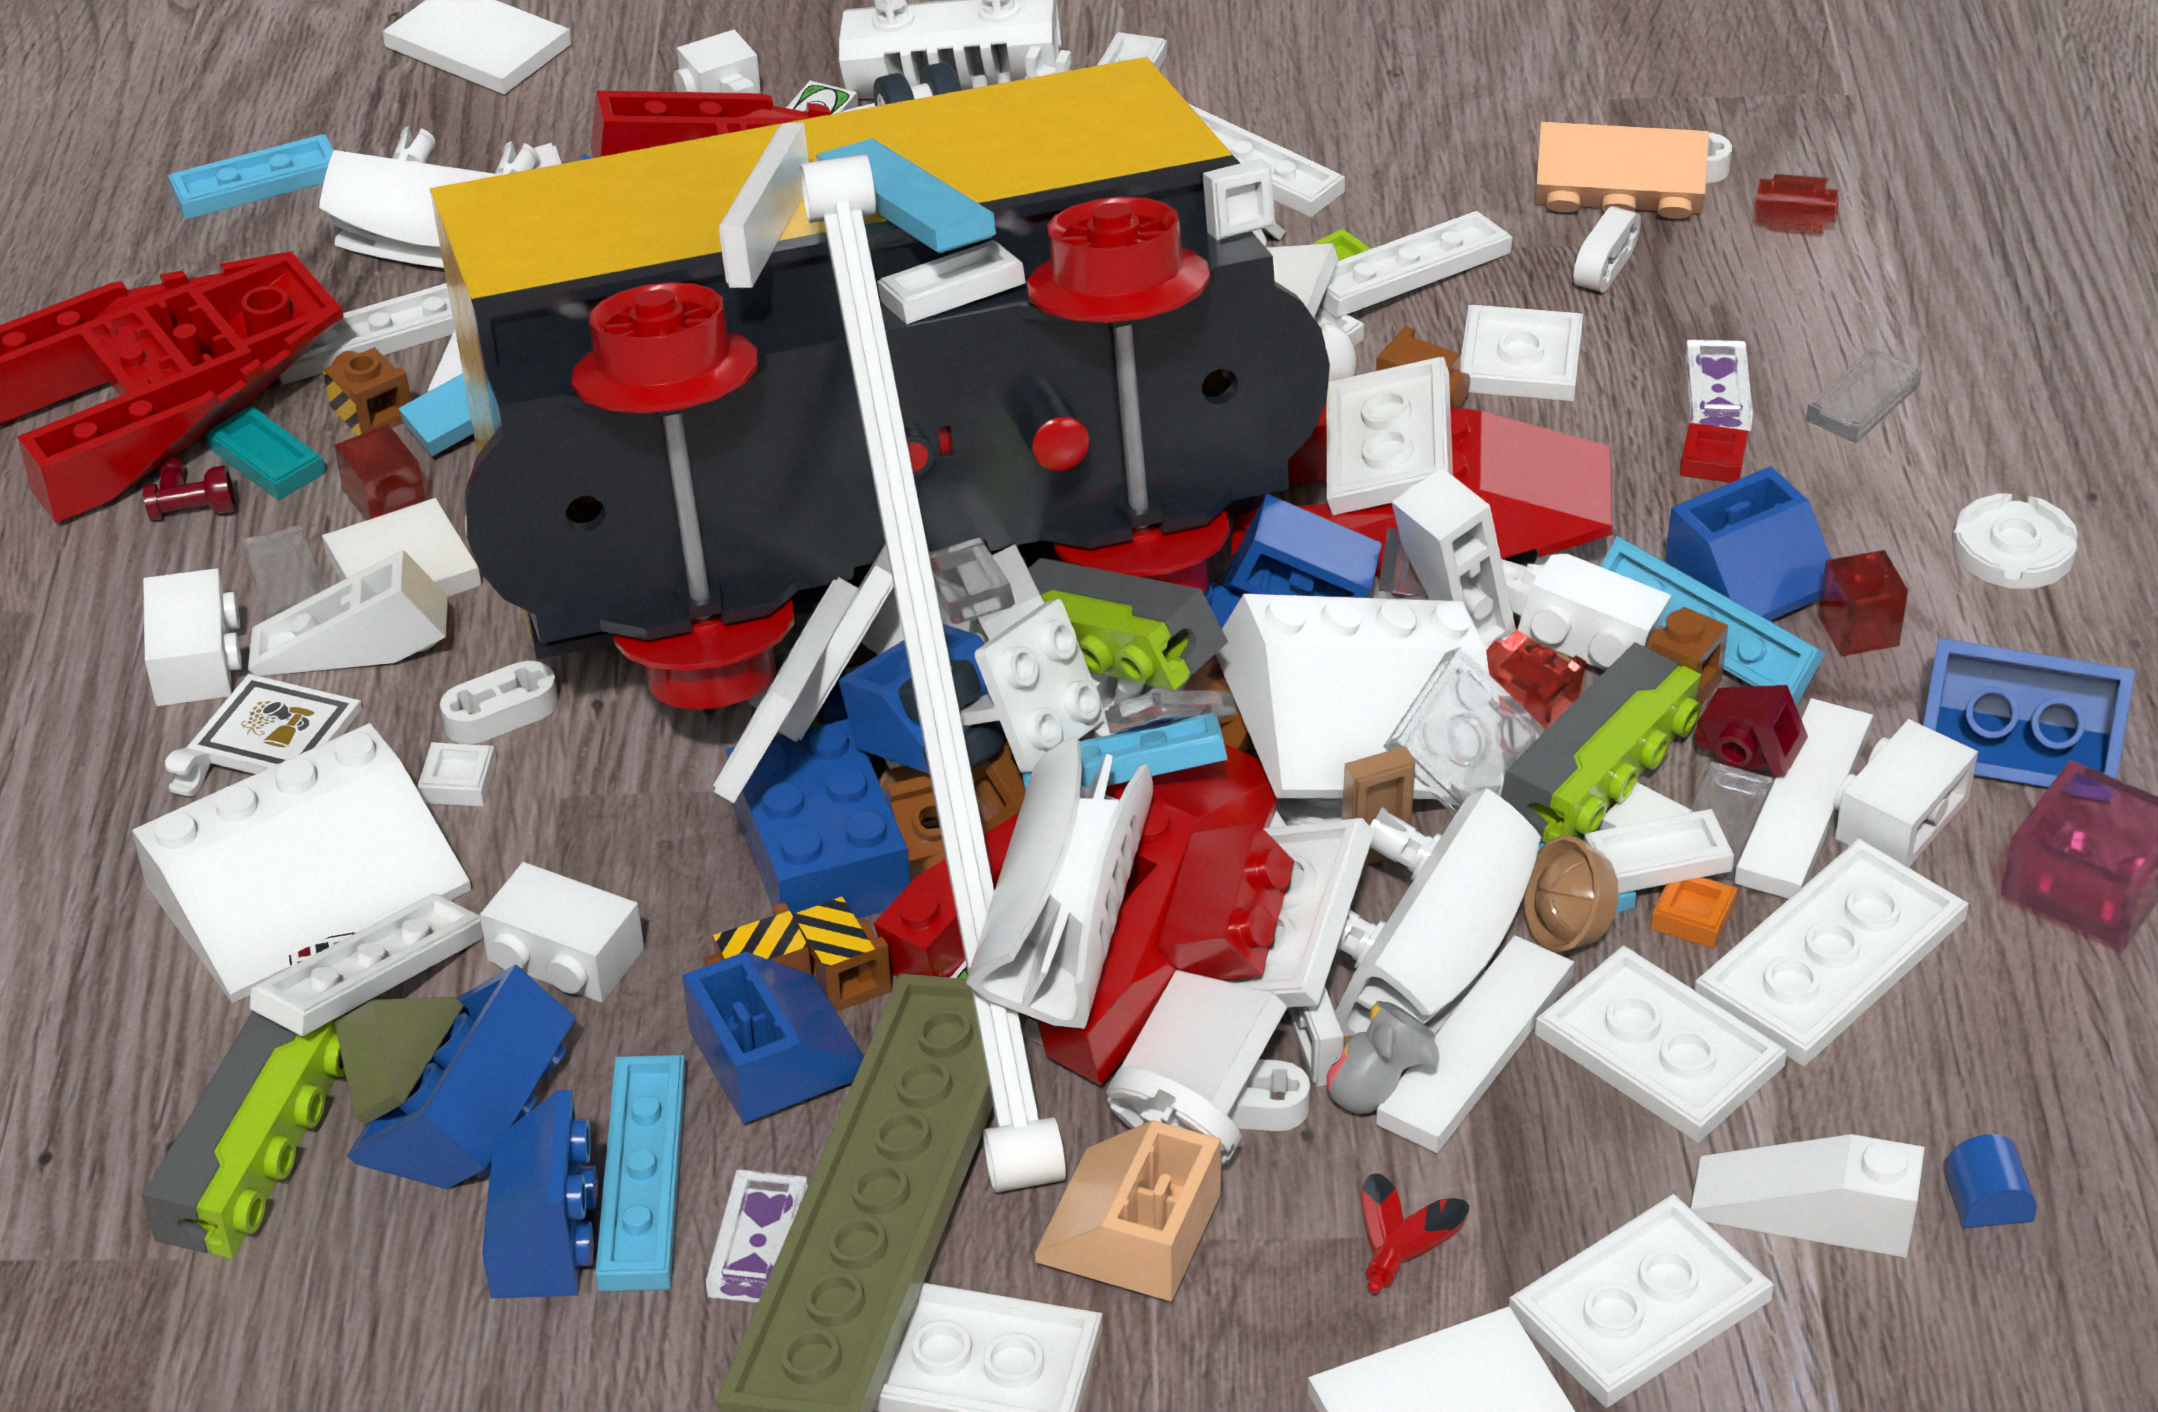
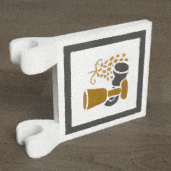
(260, 728)

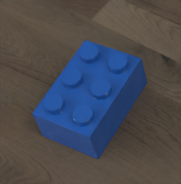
(822, 824)

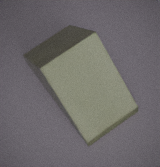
(389, 1047)

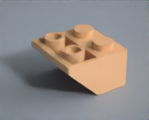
(1136, 1209)

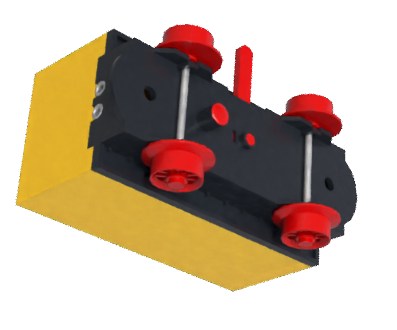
(697, 452)

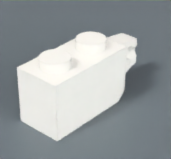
(1583, 608)

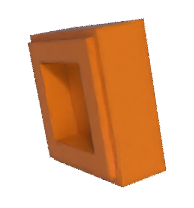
(1694, 910)

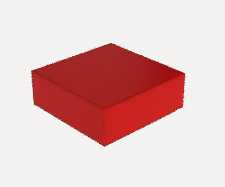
(1713, 453)

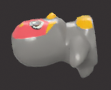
(1374, 1059)

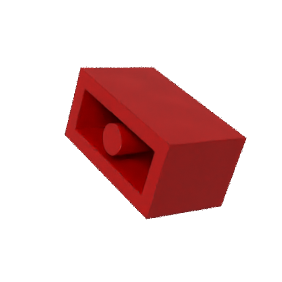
(1226, 903)

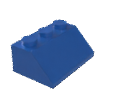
(2028, 710)
(472, 1085)

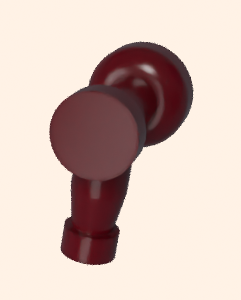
(175, 495)

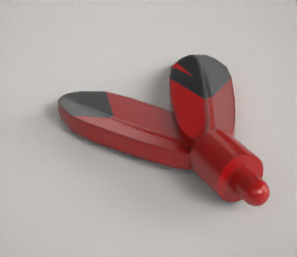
(1399, 1239)

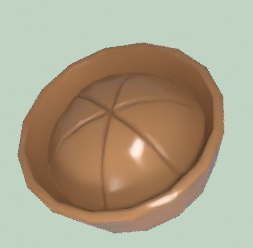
(1570, 894)

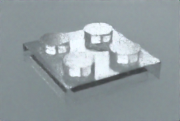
(1463, 731)

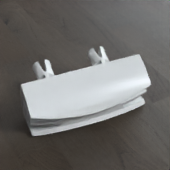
(976, 37)
(388, 201)
(1060, 889)
(1448, 918)

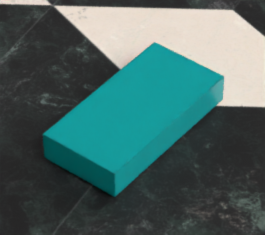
(265, 452)

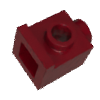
(1752, 728)

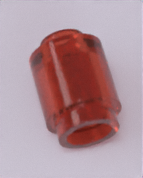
(1796, 203)

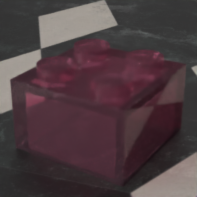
(2088, 855)

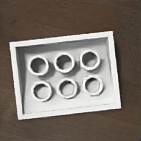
(1333, 678)
(296, 858)

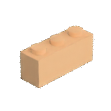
(1622, 168)

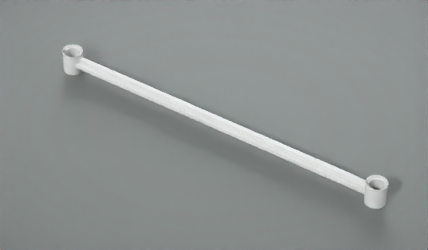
(840, 192)

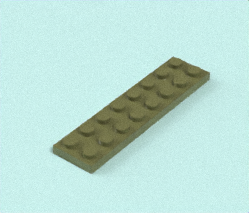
(870, 1211)

